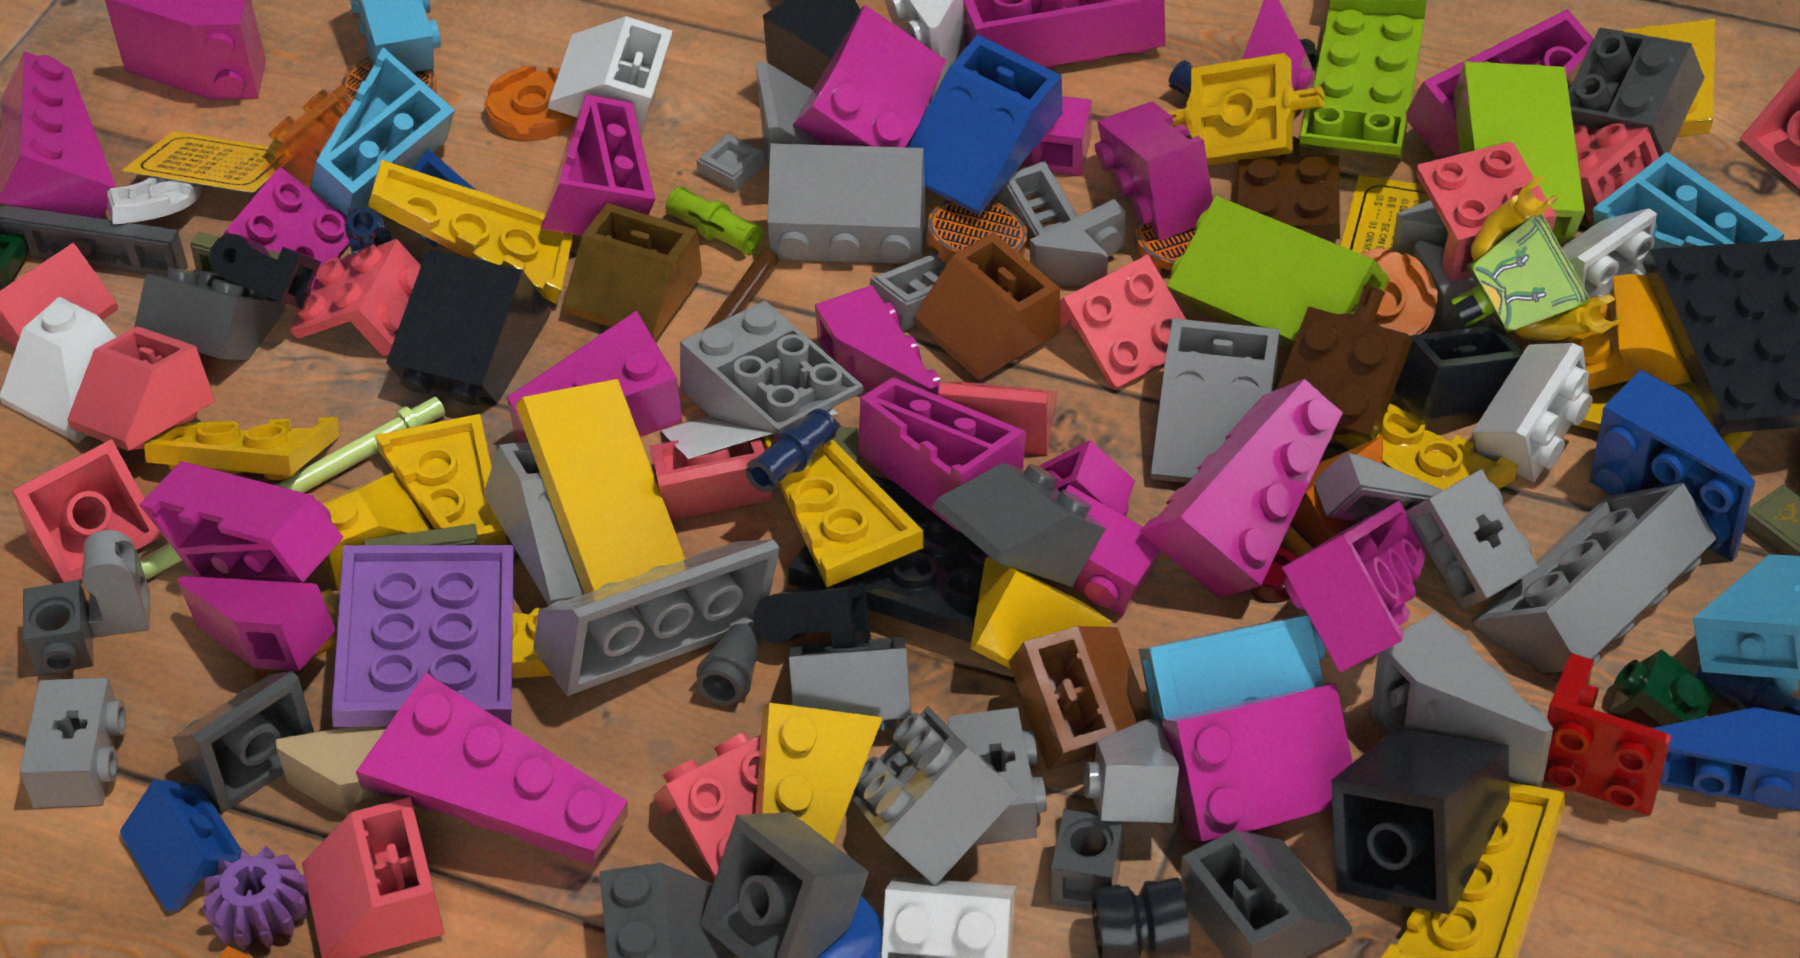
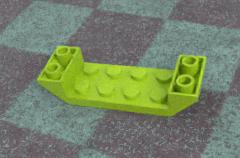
(1366, 77)

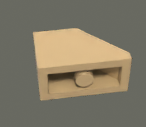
(326, 767)

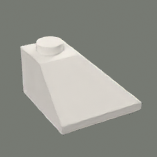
(52, 364)

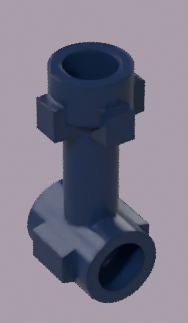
(365, 229)

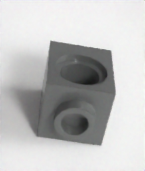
(57, 627)
(1073, 872)

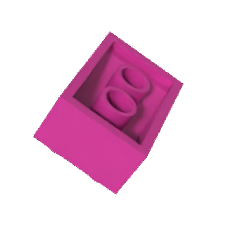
(191, 44)
(872, 87)
(1258, 761)

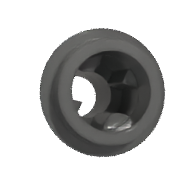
(729, 666)

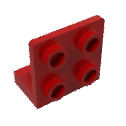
(1601, 751)

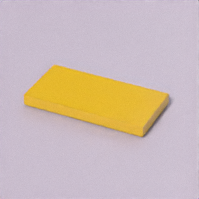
(599, 482)

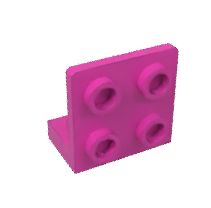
(294, 218)

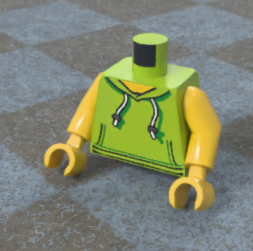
(1527, 276)

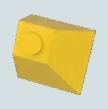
(371, 512)

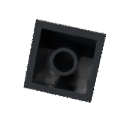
(806, 35)
(466, 328)
(1417, 817)

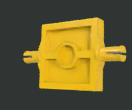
(1245, 108)

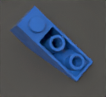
(1737, 756)

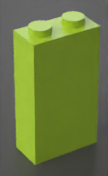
(1534, 113)
(1267, 272)

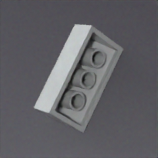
(1599, 577)
(654, 614)

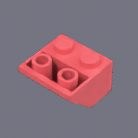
(139, 389)
(372, 883)

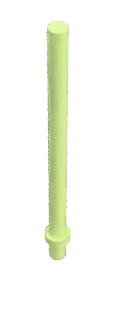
(321, 470)

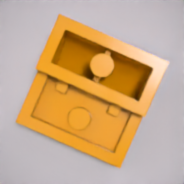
(1637, 343)

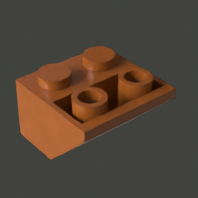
(989, 307)
(1077, 690)

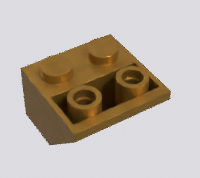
(632, 265)

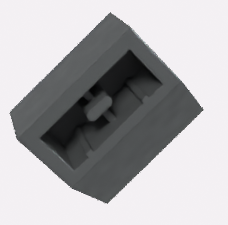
(1636, 84)
(207, 312)
(1258, 899)

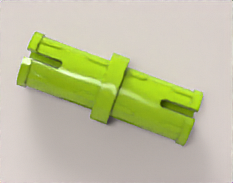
(714, 220)

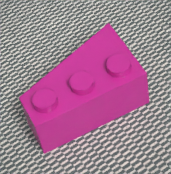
(599, 167)
(1156, 168)
(619, 353)
(931, 441)
(240, 525)

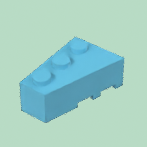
(400, 29)
(389, 121)
(1687, 208)

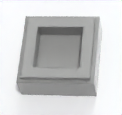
(731, 162)

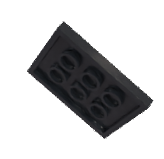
(925, 588)

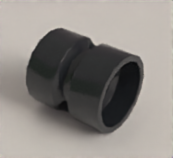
(1143, 922)

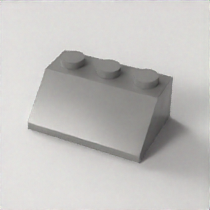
(847, 203)

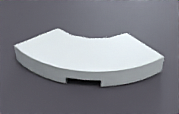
(150, 199)

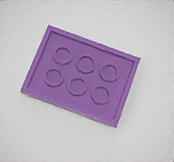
(422, 613)

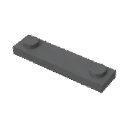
(99, 241)

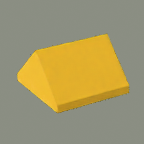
(1022, 608)

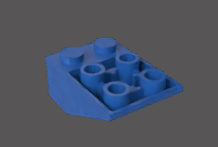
(985, 122)
(1661, 439)

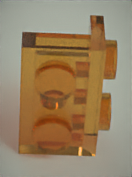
(300, 142)

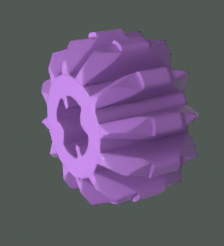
(255, 898)

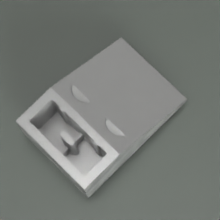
(761, 371)
(1207, 388)
(528, 519)
(1446, 688)
(931, 794)

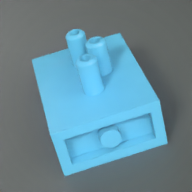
(1755, 625)
(1232, 666)

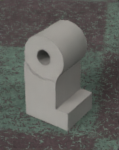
(116, 585)

